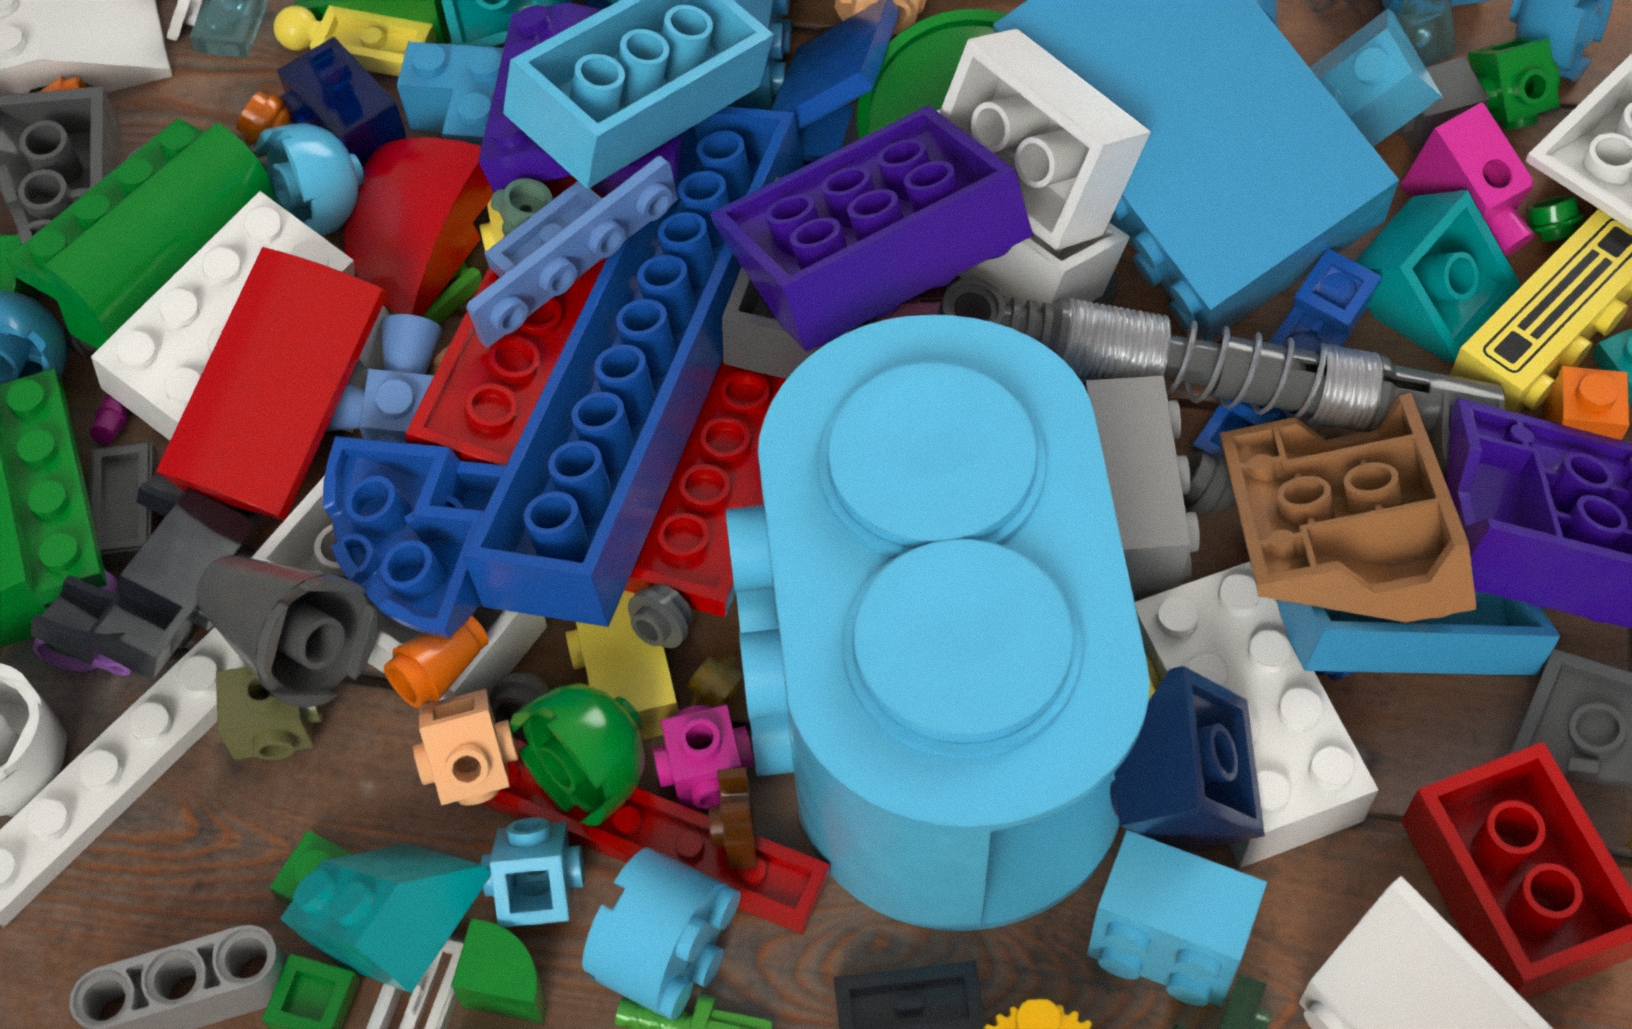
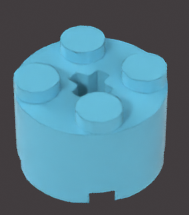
(660, 933)

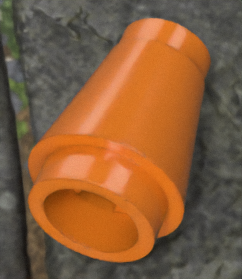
(431, 664)

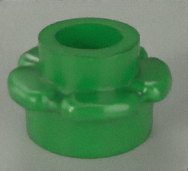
(1555, 217)

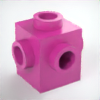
(695, 747)

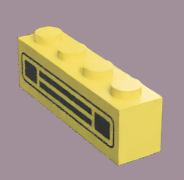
(1554, 315)

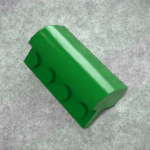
(139, 226)
(43, 504)

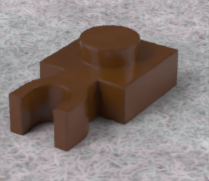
(733, 819)

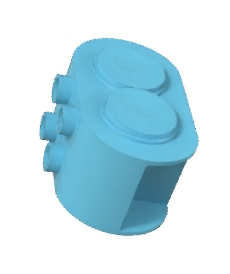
(940, 620)

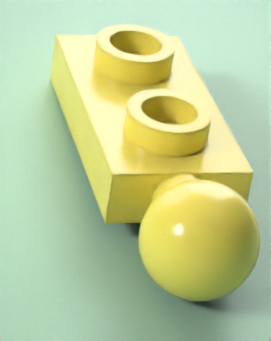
(370, 38)

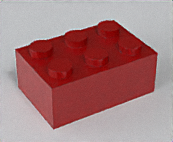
(1523, 871)

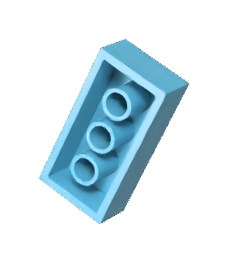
(633, 80)

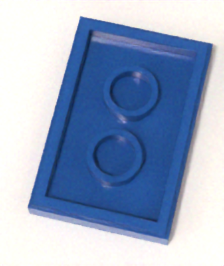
(837, 64)

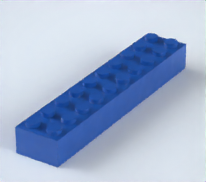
(626, 389)

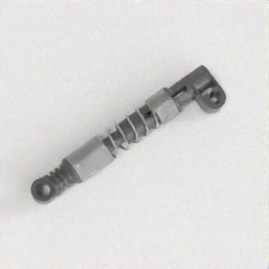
(1324, 385)

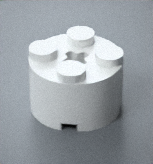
(29, 742)

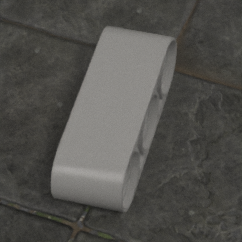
(150, 978)

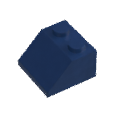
(1191, 768)

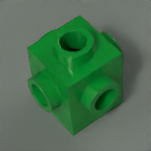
(1517, 79)

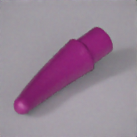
(109, 420)

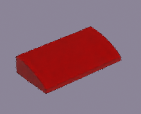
(272, 384)

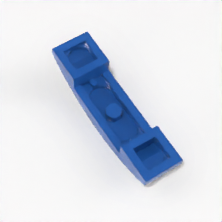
(1323, 312)

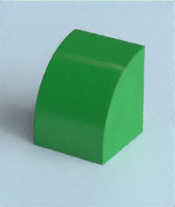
(498, 975)

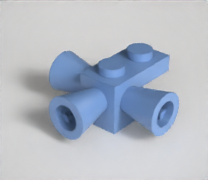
(395, 393)

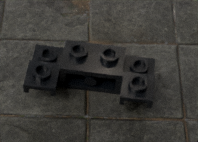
(158, 587)

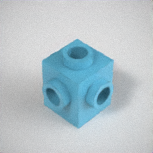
(533, 872)

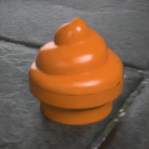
(261, 114)

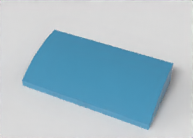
(1491, 640)

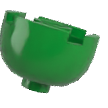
(582, 748)

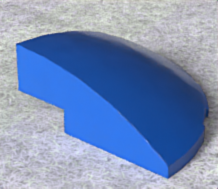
(404, 525)

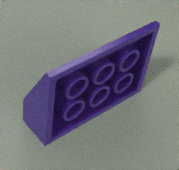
(874, 225)

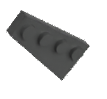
(1583, 719)

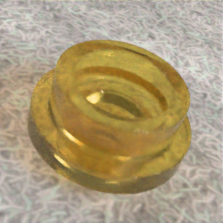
(716, 681)

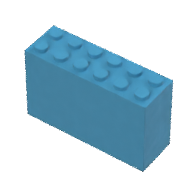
(1244, 150)

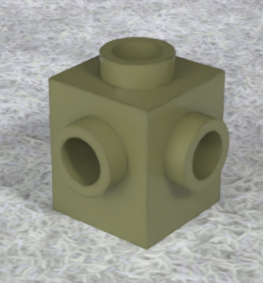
(258, 723)

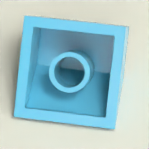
(1378, 78)

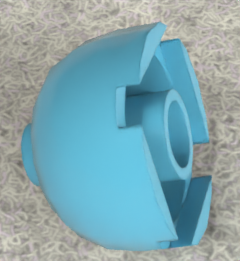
(311, 174)

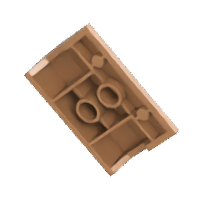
(1351, 518)

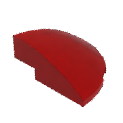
(416, 218)

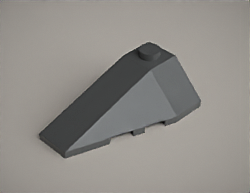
(54, 151)

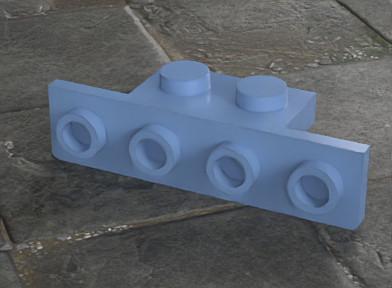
(562, 244)

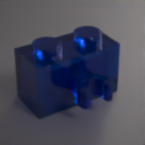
(340, 96)

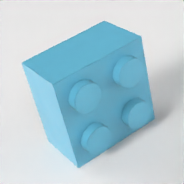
(1174, 920)

